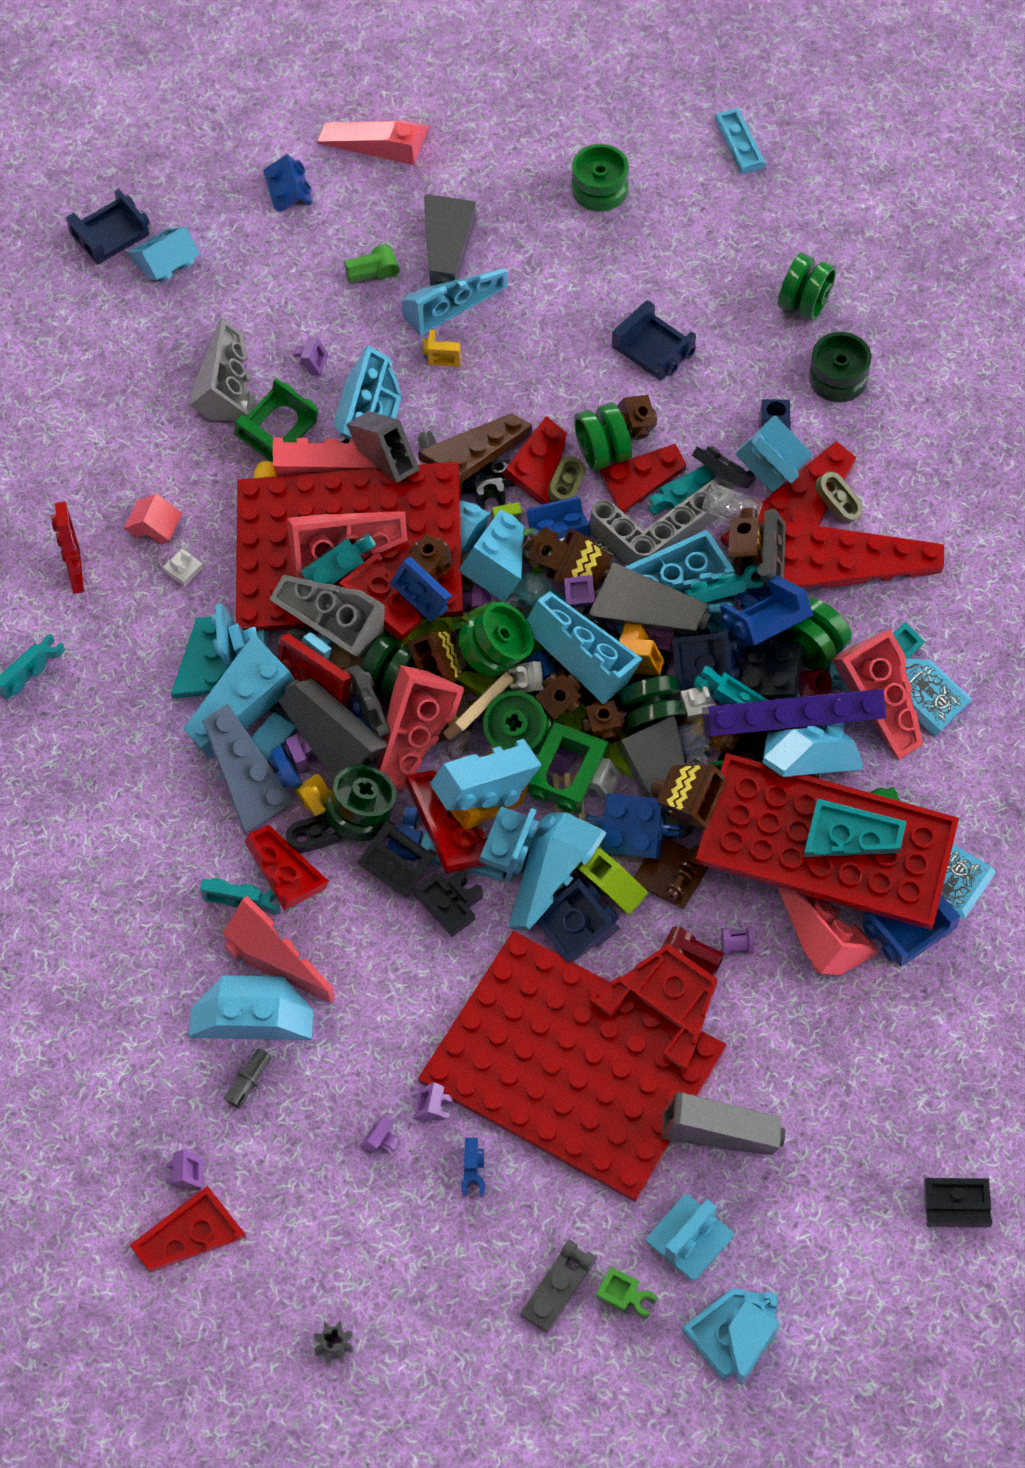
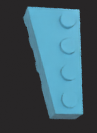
(685, 563)
(582, 647)
(248, 686)

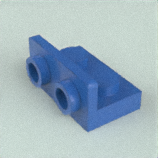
(559, 517)
(421, 589)

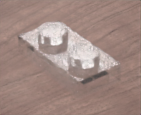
(727, 502)

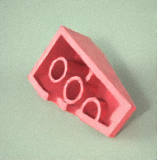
(317, 534)
(824, 937)
(259, 945)

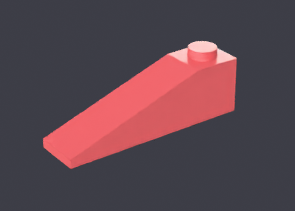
(384, 139)
(881, 665)
(416, 716)

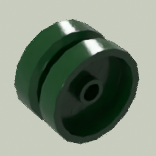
(840, 366)
(384, 662)
(650, 703)
(360, 802)

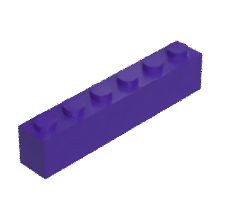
(794, 712)

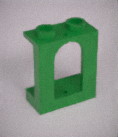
(280, 395)
(591, 747)

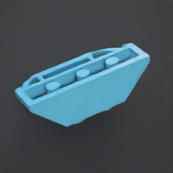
(368, 388)
(811, 751)
(252, 1010)

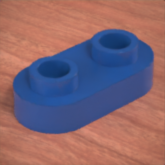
(285, 768)

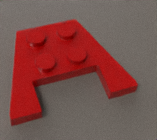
(672, 988)

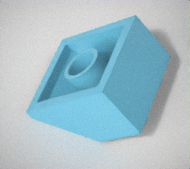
(165, 253)

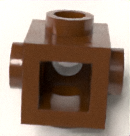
(638, 415)
(432, 555)
(550, 555)
(552, 702)
(603, 721)

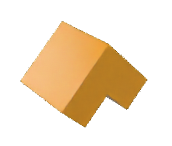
(637, 640)

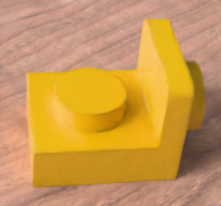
(441, 353)
(313, 794)

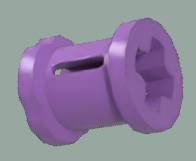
(737, 940)

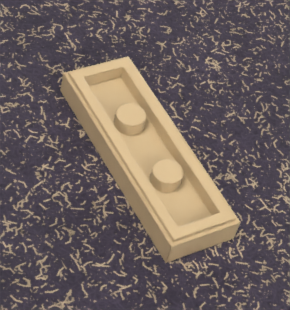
(478, 706)

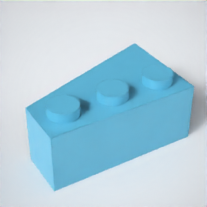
(497, 557)
(486, 780)

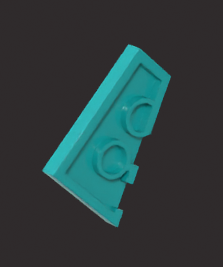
(200, 664)
(851, 831)

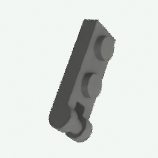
(773, 546)
(557, 1287)

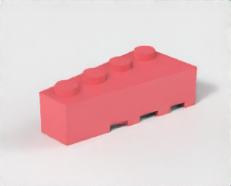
(308, 458)

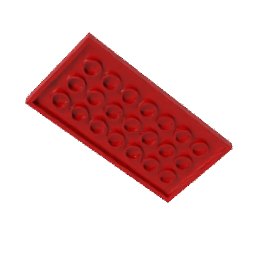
(764, 830)

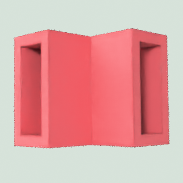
(153, 518)

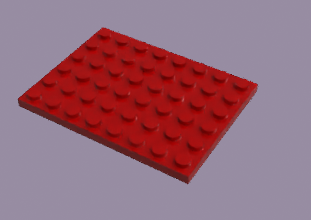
(263, 545)
(563, 1070)

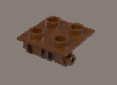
(673, 875)

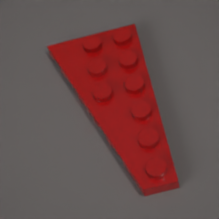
(799, 499)
(849, 557)

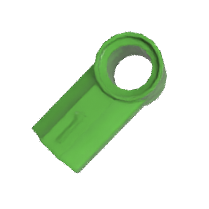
(378, 263)

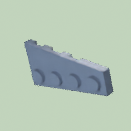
(245, 771)

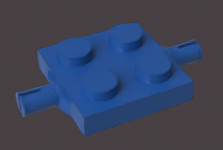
(633, 826)

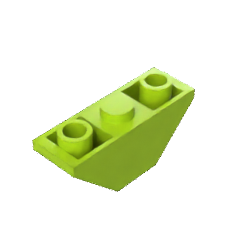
(613, 881)

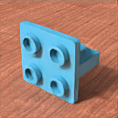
(774, 454)
(509, 841)
(690, 1236)

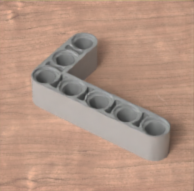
(633, 543)

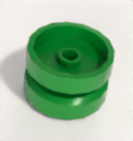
(600, 177)
(807, 286)
(603, 436)
(820, 635)
(496, 639)
(506, 711)

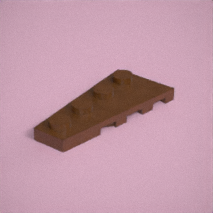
(479, 445)

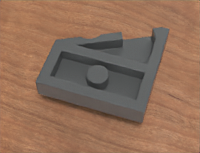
(368, 702)

